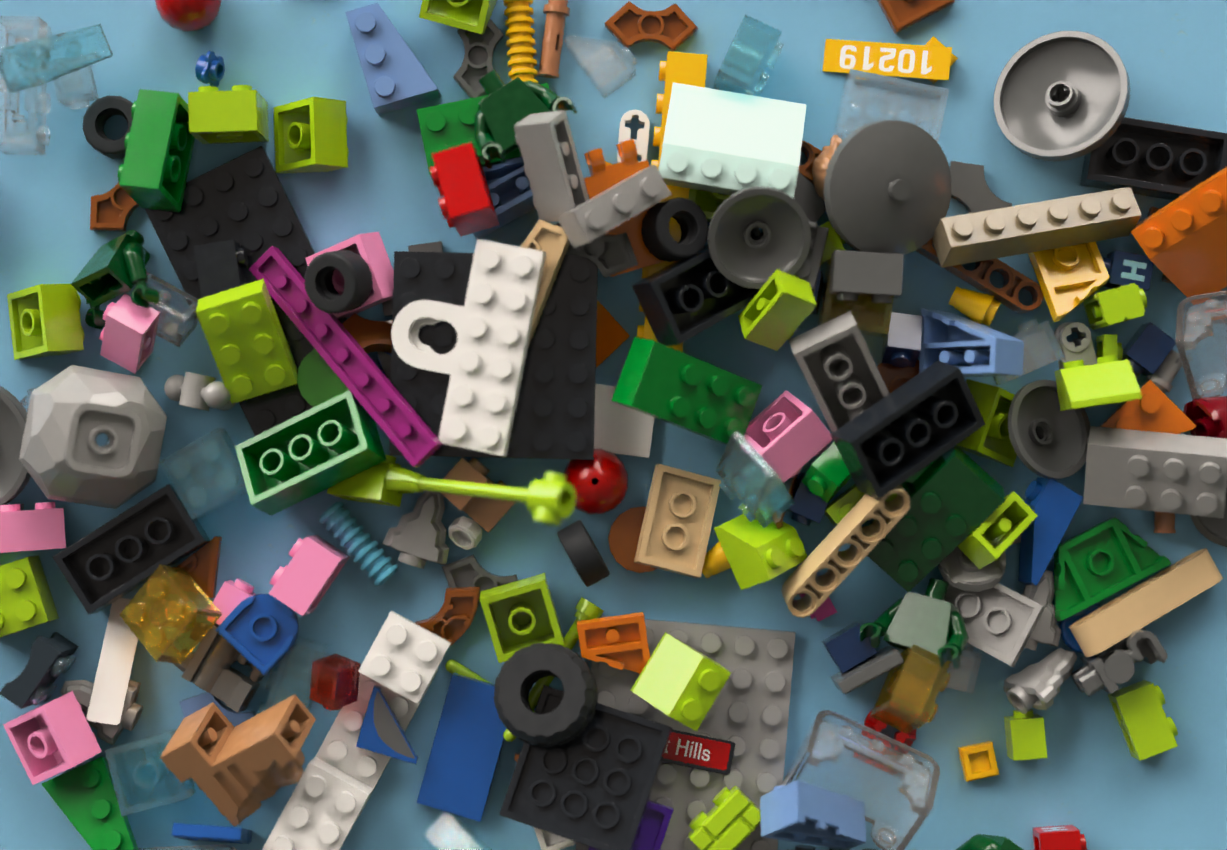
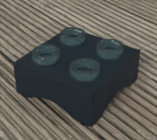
(37, 680)

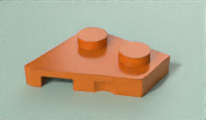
(616, 641)

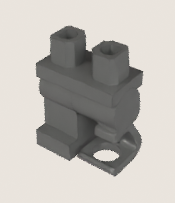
(1117, 663)
(212, 671)

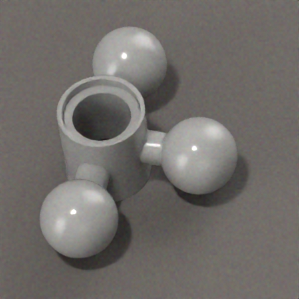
(198, 392)

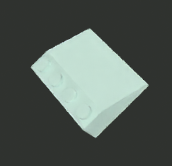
(730, 141)

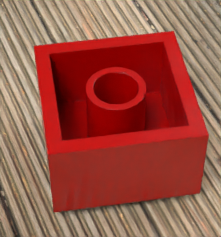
(465, 190)

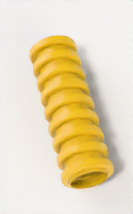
(520, 40)

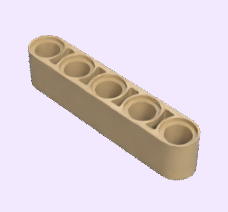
(838, 562)
(1145, 602)

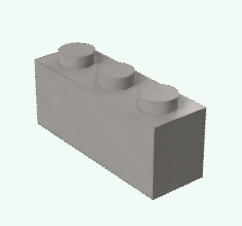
(551, 163)
(614, 206)

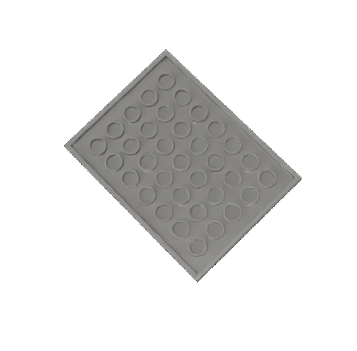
(747, 711)

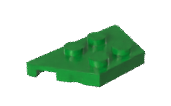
(1100, 565)

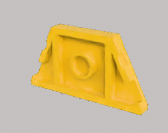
(1069, 276)

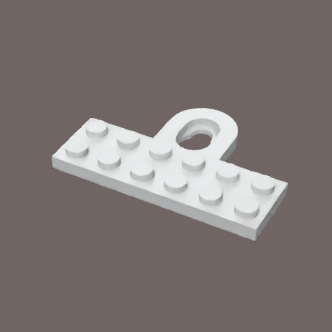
(489, 347)

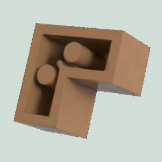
(482, 510)

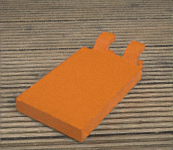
(608, 176)

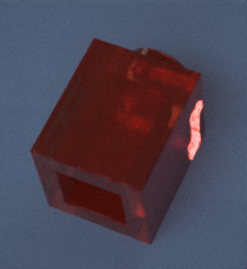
(334, 681)

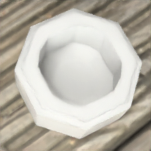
(465, 533)

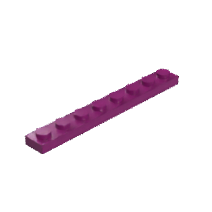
(347, 359)

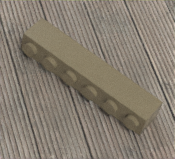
(1035, 226)

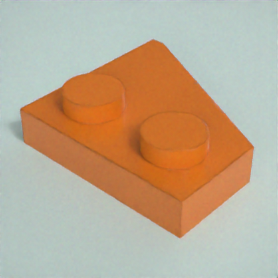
(1150, 413)

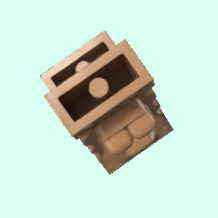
(241, 762)

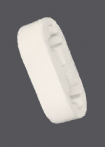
(642, 133)

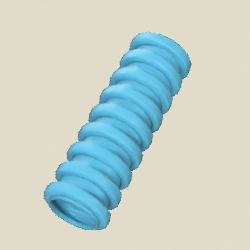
(358, 543)

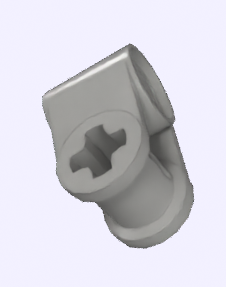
(1080, 348)

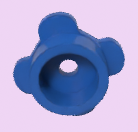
(210, 69)

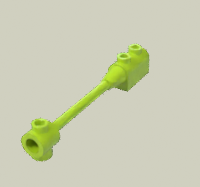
(387, 482)

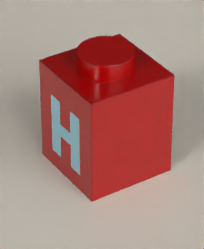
(1058, 838)

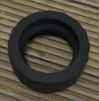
(583, 553)

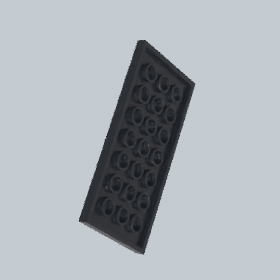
(249, 206)

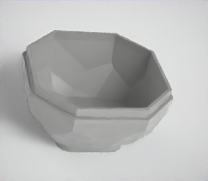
(63, 430)

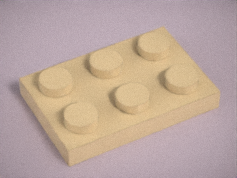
(677, 521)

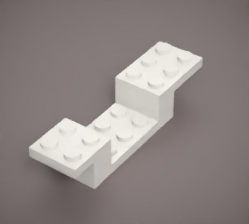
(343, 775)

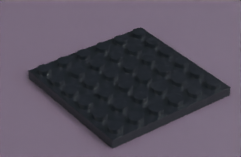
(559, 372)

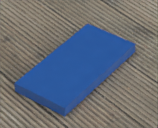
(464, 750)

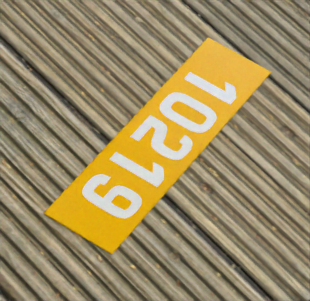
(887, 59)

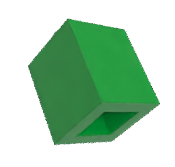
(827, 474)

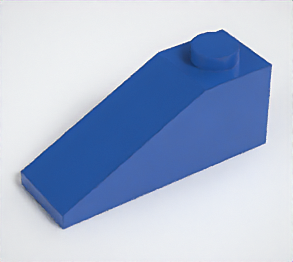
(1055, 510)

